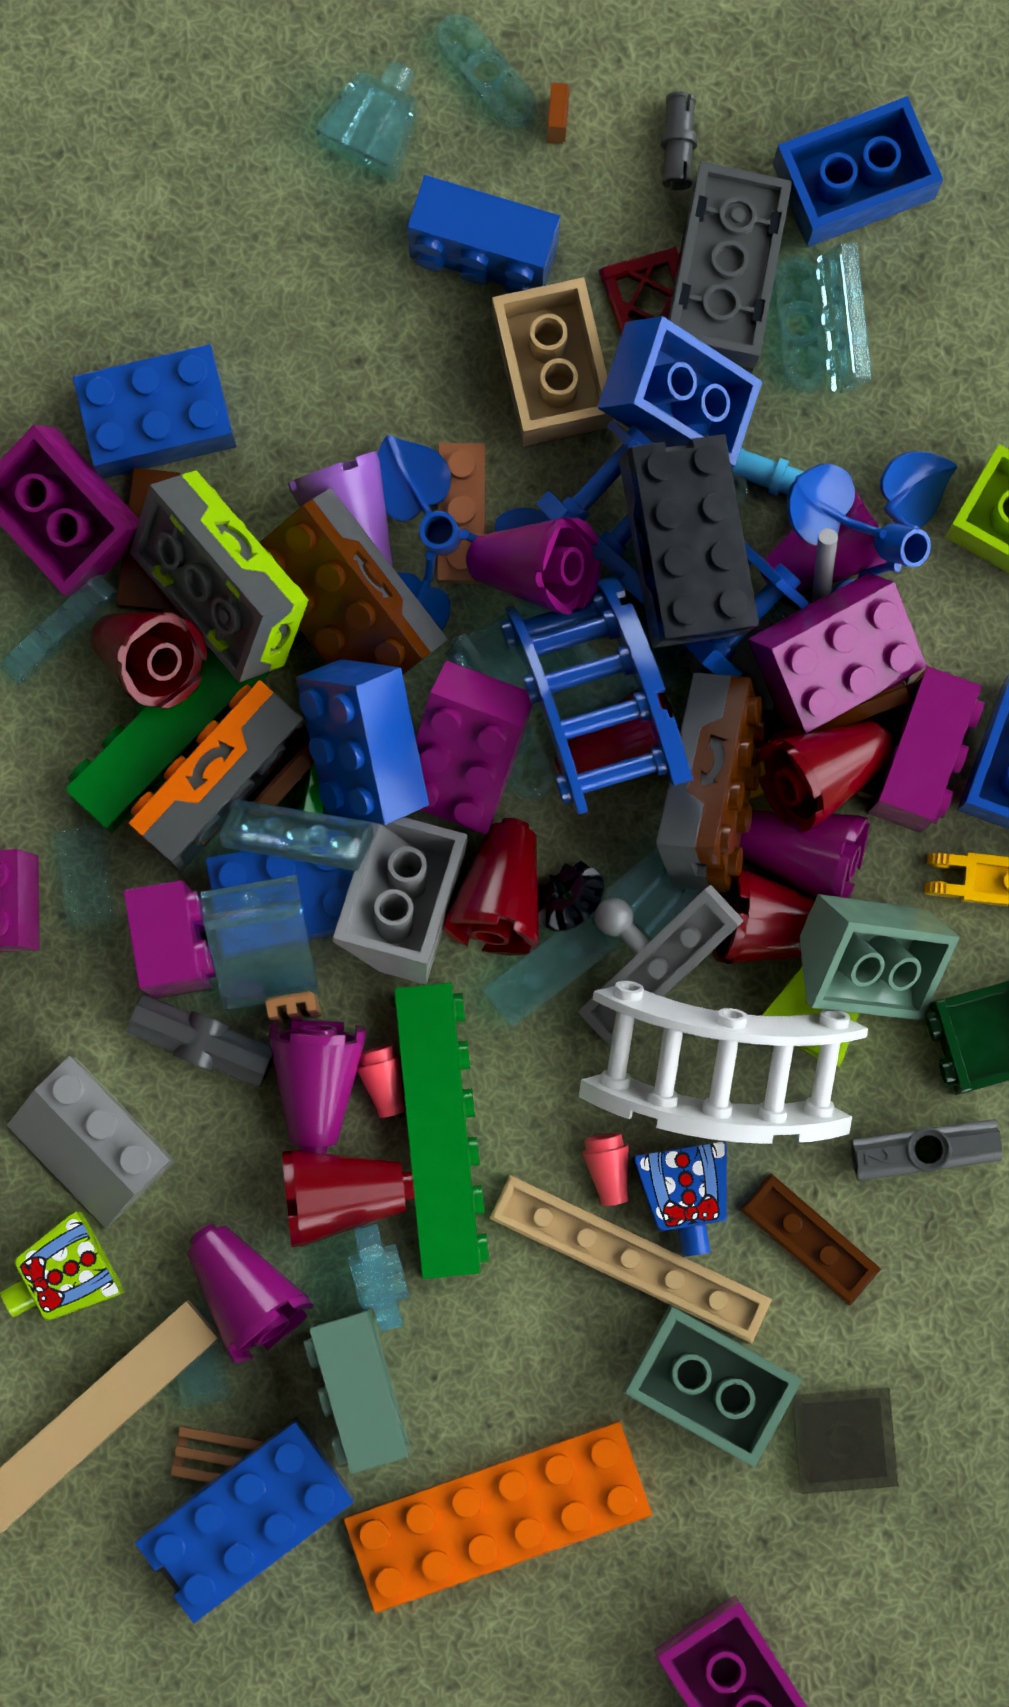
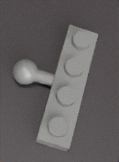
(665, 958)

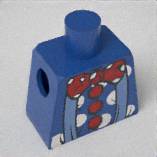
(686, 1191)

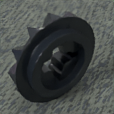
(586, 889)

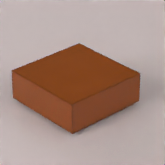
(558, 113)

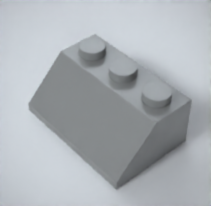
(402, 897)
(89, 1141)

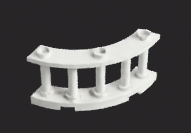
(716, 1116)

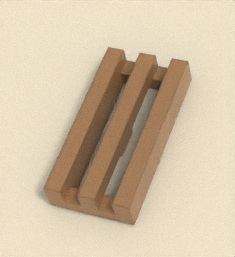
(293, 1006)
(183, 1451)

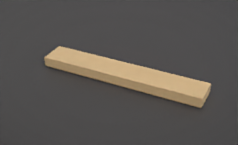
(630, 1259)
(102, 1410)

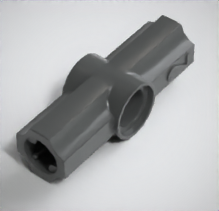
(201, 1040)
(956, 1147)

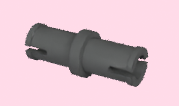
(679, 140)

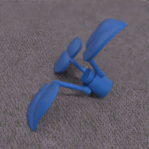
(411, 483)
(910, 484)

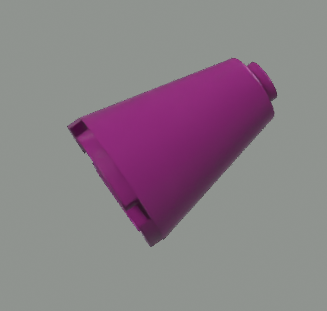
(853, 552)
(540, 563)
(810, 860)
(315, 1078)
(244, 1292)

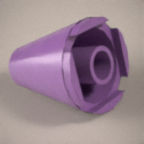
(359, 489)

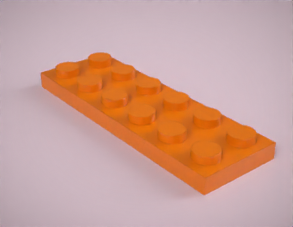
(497, 1516)

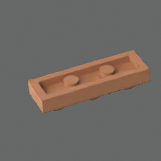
(464, 503)

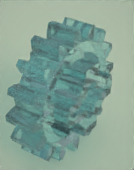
(379, 1277)

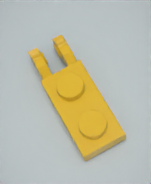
(983, 878)

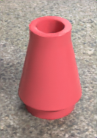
(383, 1079)
(608, 1166)

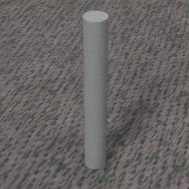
(824, 564)

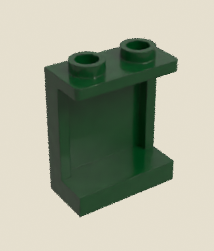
(972, 1037)

